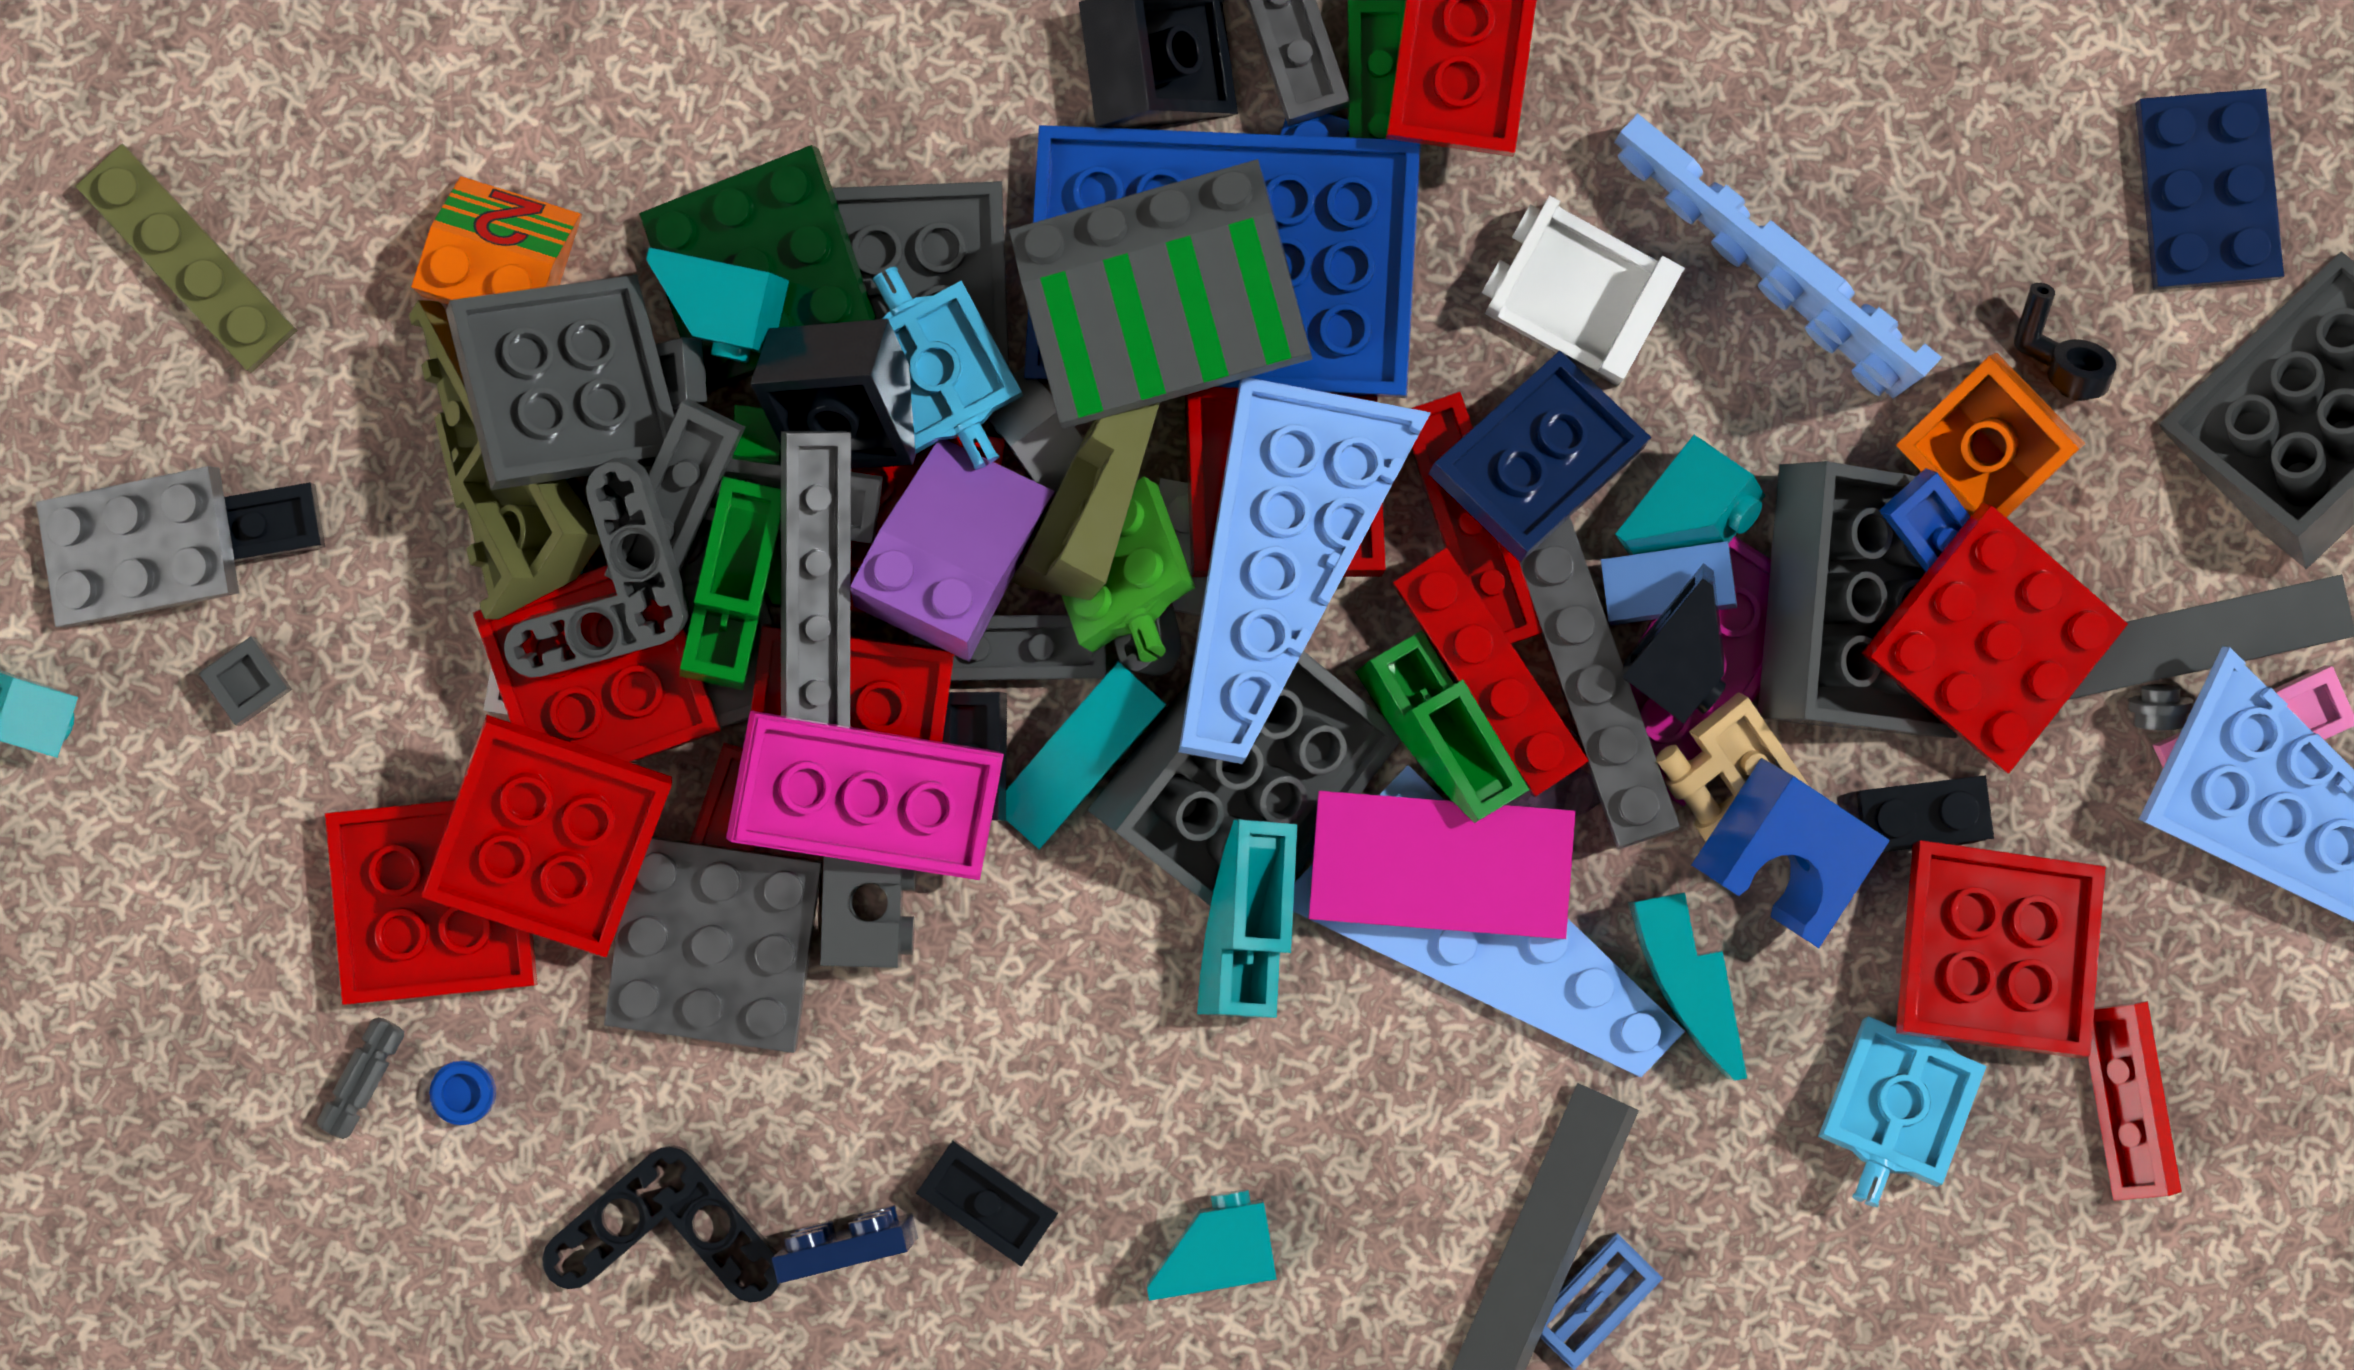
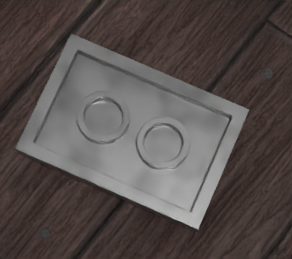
(137, 547)

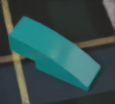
(1080, 754)
(1249, 921)
(1690, 982)

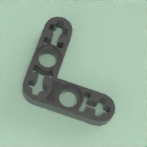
(625, 605)

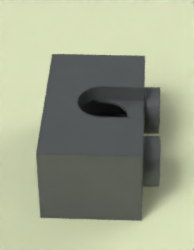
(857, 942)

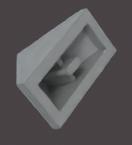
(1035, 434)

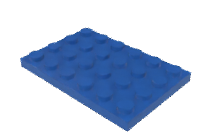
(1340, 215)

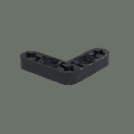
(681, 1211)

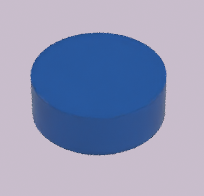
(462, 1092)

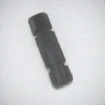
(360, 1078)

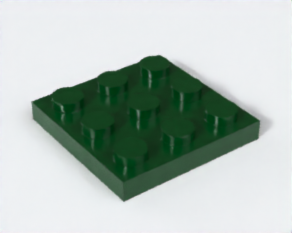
(774, 222)

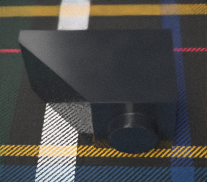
(1683, 652)

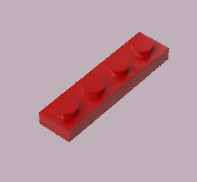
(1481, 557)
(1492, 669)

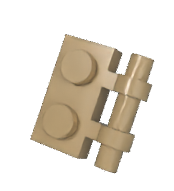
(1731, 746)

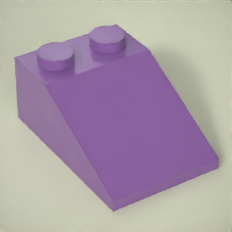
(950, 549)

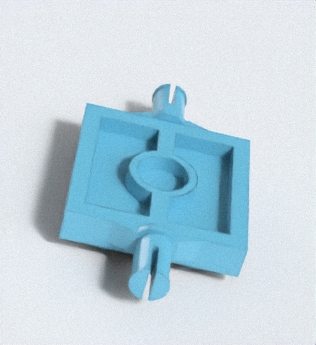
(952, 365)
(1900, 1106)

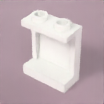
(1580, 291)

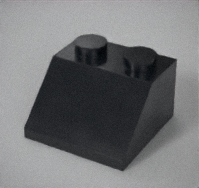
(1157, 61)
(840, 381)

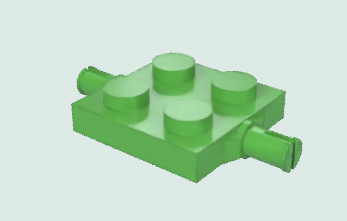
(1141, 583)

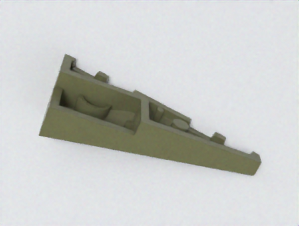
(1089, 510)
(523, 535)

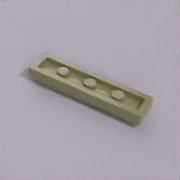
(186, 258)

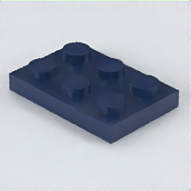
(2209, 189)
(1539, 456)
(821, 1249)

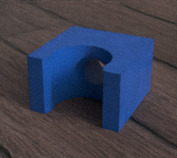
(1823, 842)

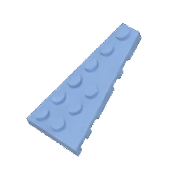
(1786, 267)
(1289, 519)
(2260, 790)
(1545, 982)

